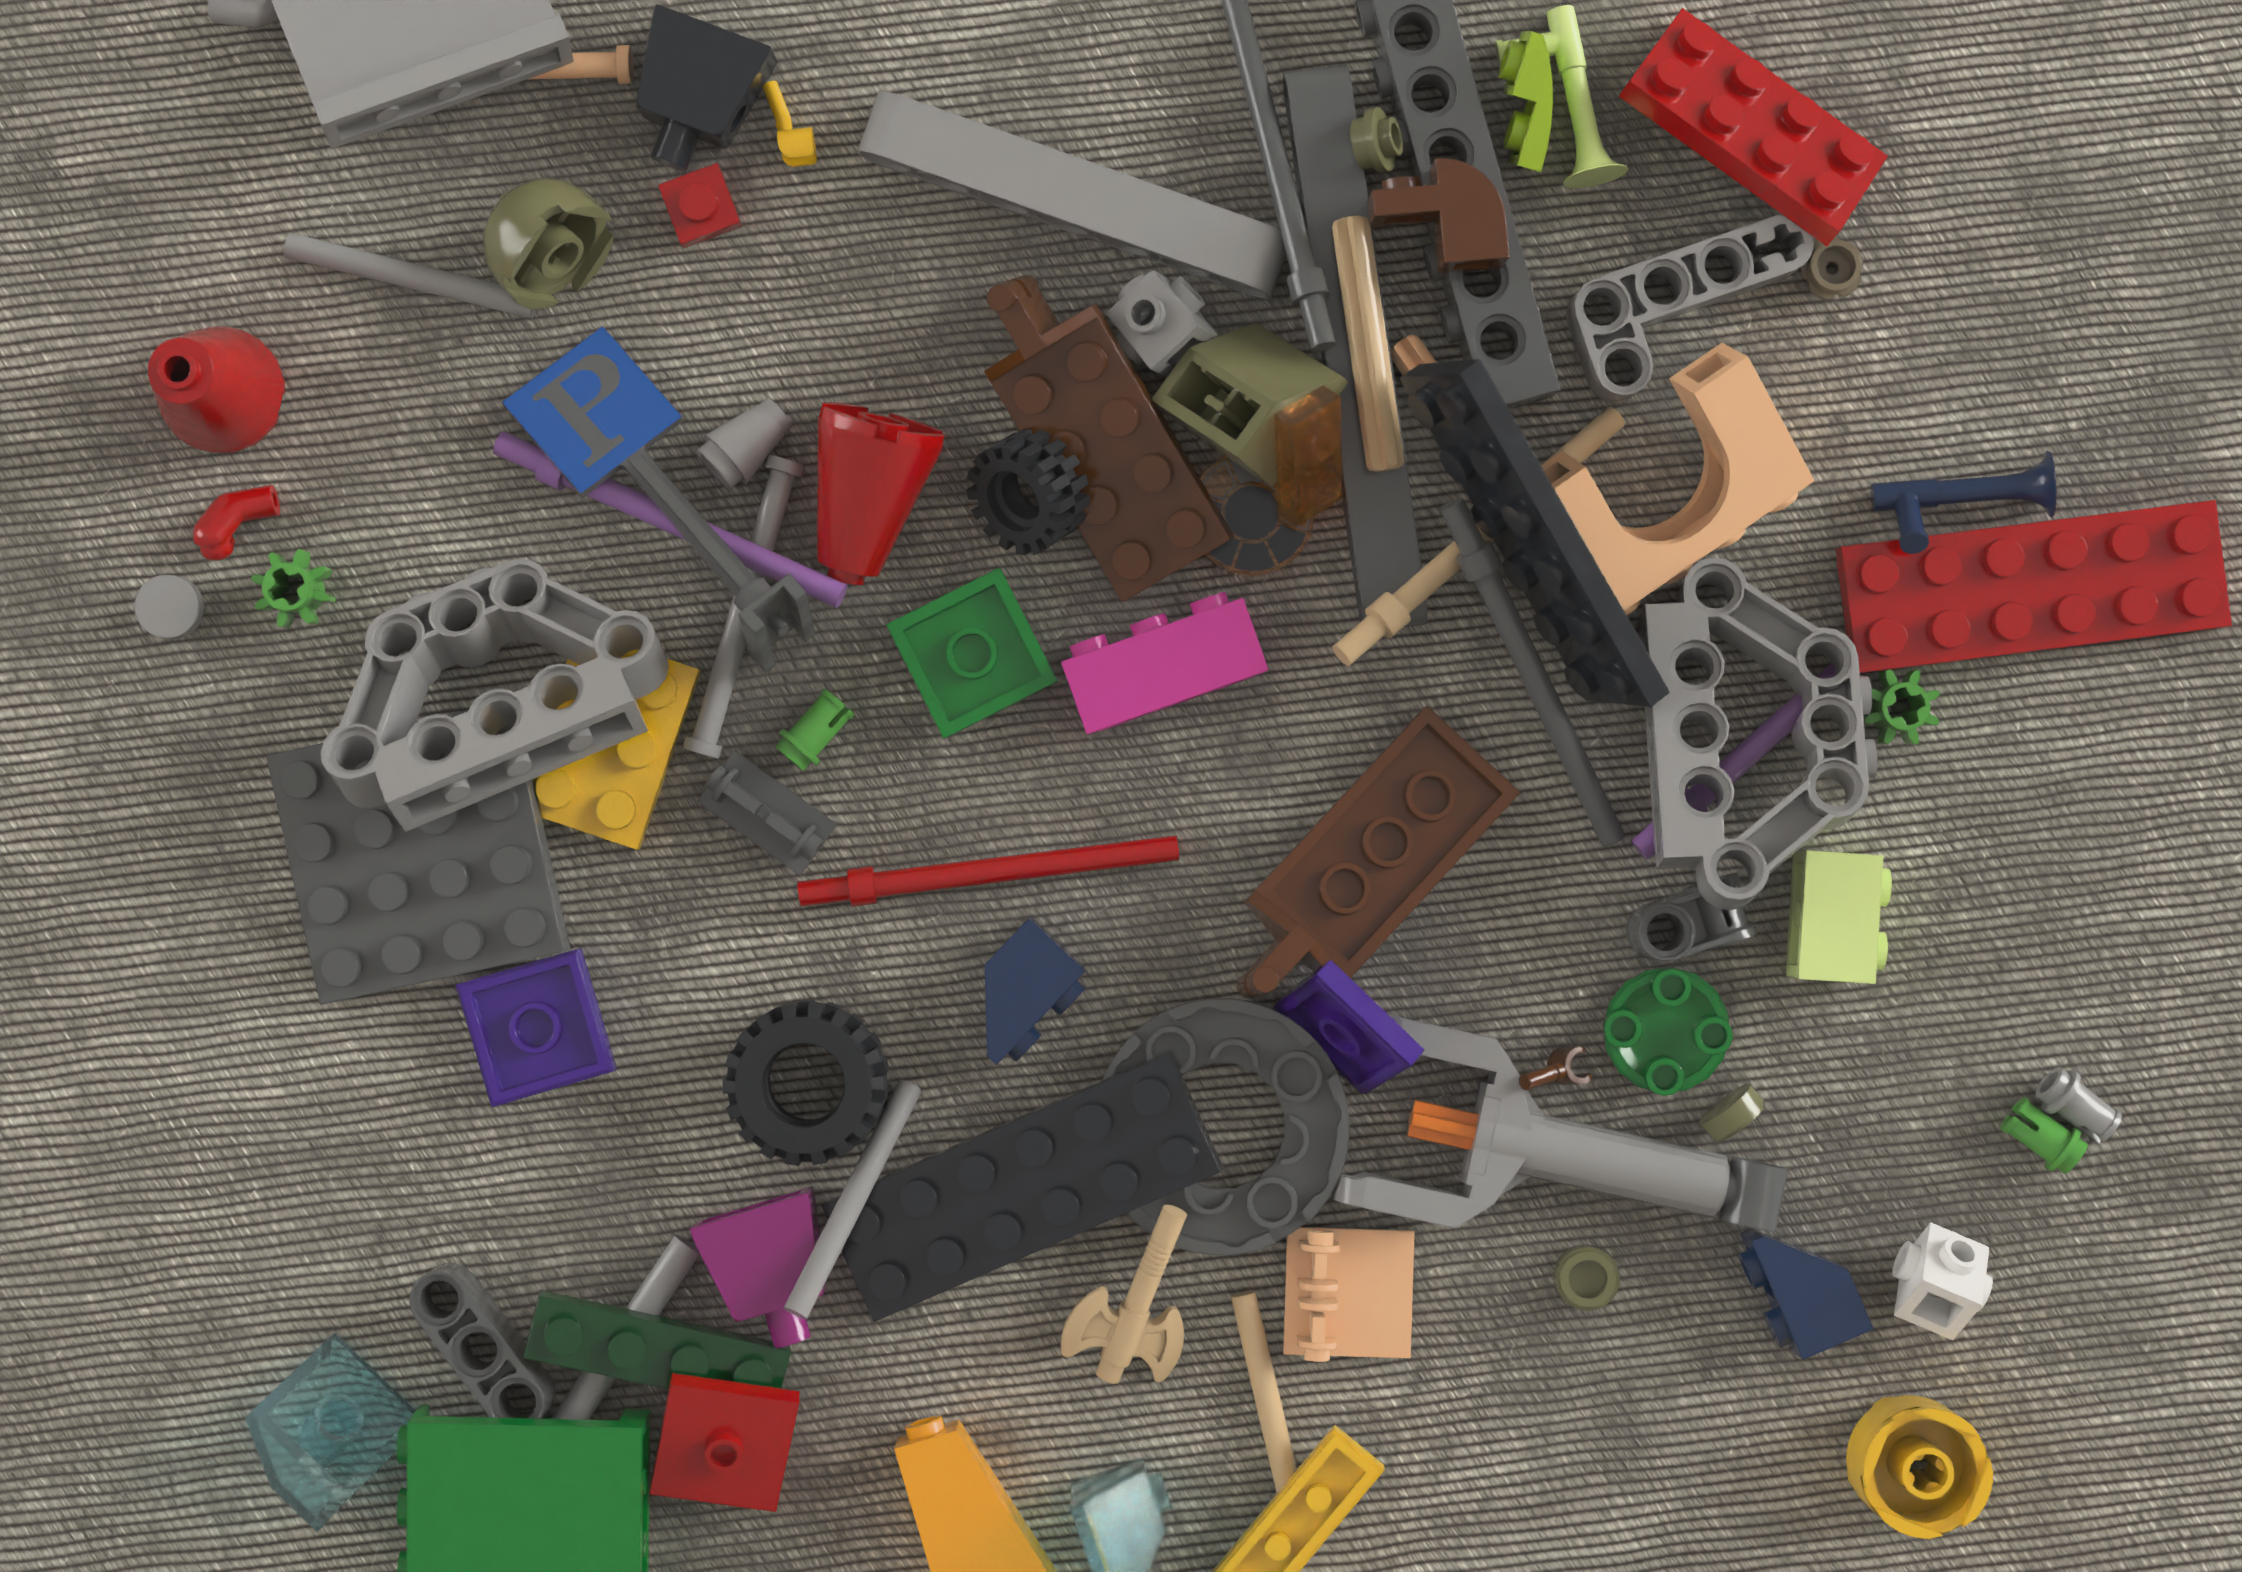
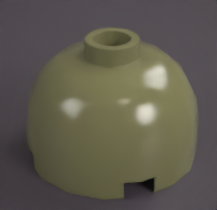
(544, 240)

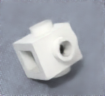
(1941, 1281)

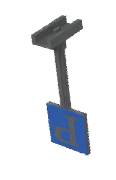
(599, 417)

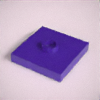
(536, 1027)
(1350, 1027)

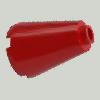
(217, 388)
(867, 485)

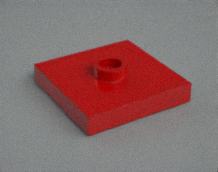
(724, 1442)

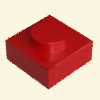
(700, 205)

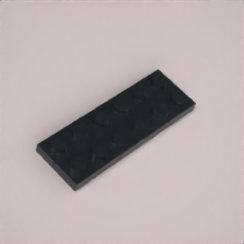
(1533, 532)
(1027, 1185)

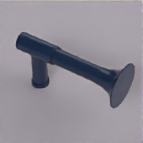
(1907, 497)

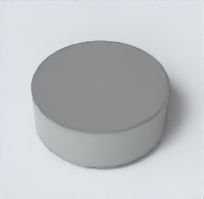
(169, 607)

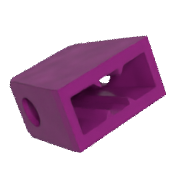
(759, 1257)

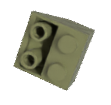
(1234, 387)

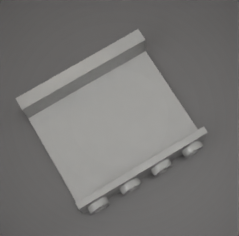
(404, 59)

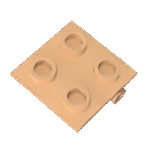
(1348, 1293)

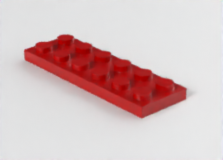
(2035, 586)

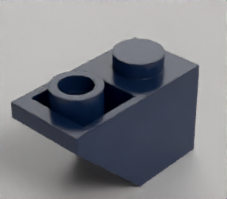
(1022, 985)
(1808, 1294)

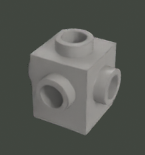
(1159, 320)

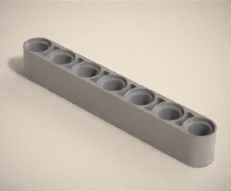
(1073, 194)

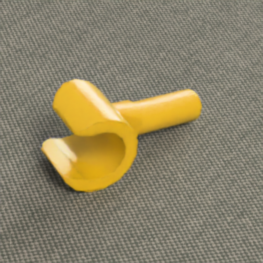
(797, 144)

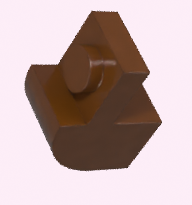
(1461, 205)

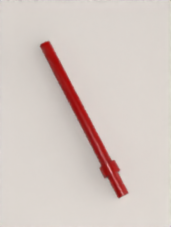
(863, 885)

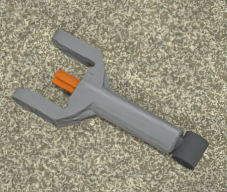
(1513, 1140)

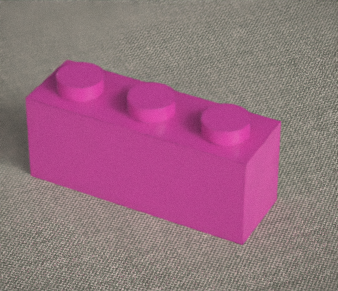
(1163, 663)

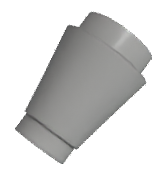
(743, 443)

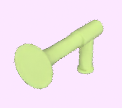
(1564, 42)

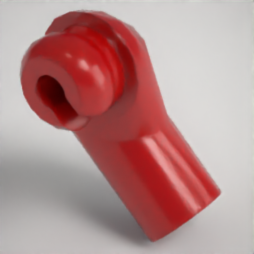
(226, 513)

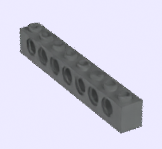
(1461, 125)

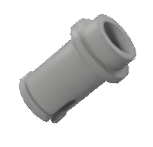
(2078, 1105)

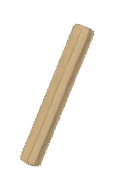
(1368, 343)

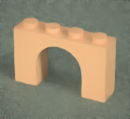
(1745, 474)

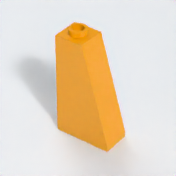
(961, 1505)

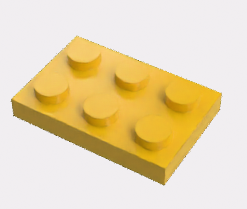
(619, 786)

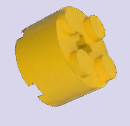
(1919, 1501)

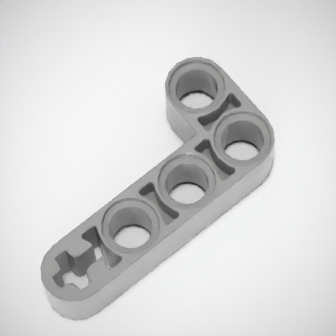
(1691, 292)

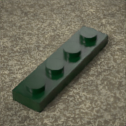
(645, 1345)

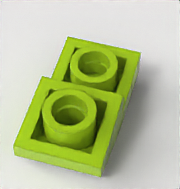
(1528, 77)

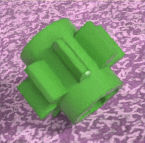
(276, 583)
(1911, 718)

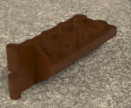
(1080, 387)
(1375, 853)

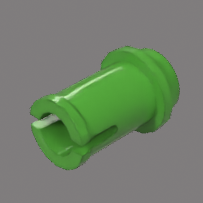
(814, 730)
(2046, 1138)

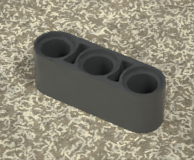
(451, 1335)

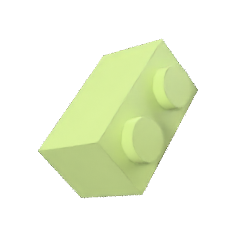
(1837, 916)

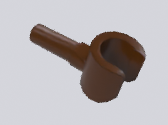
(1557, 1070)

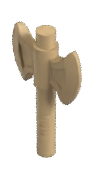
(1129, 1329)

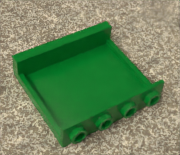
(525, 1494)

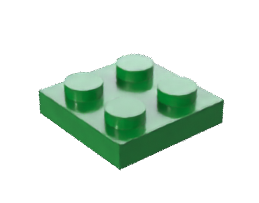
(971, 653)

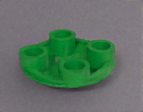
(1666, 1030)

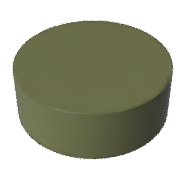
(1732, 1113)
(1586, 1277)

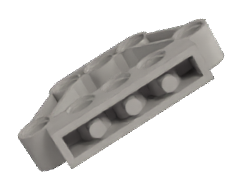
(1779, 643)
(392, 689)

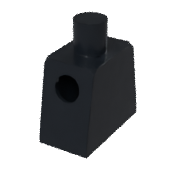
(698, 84)

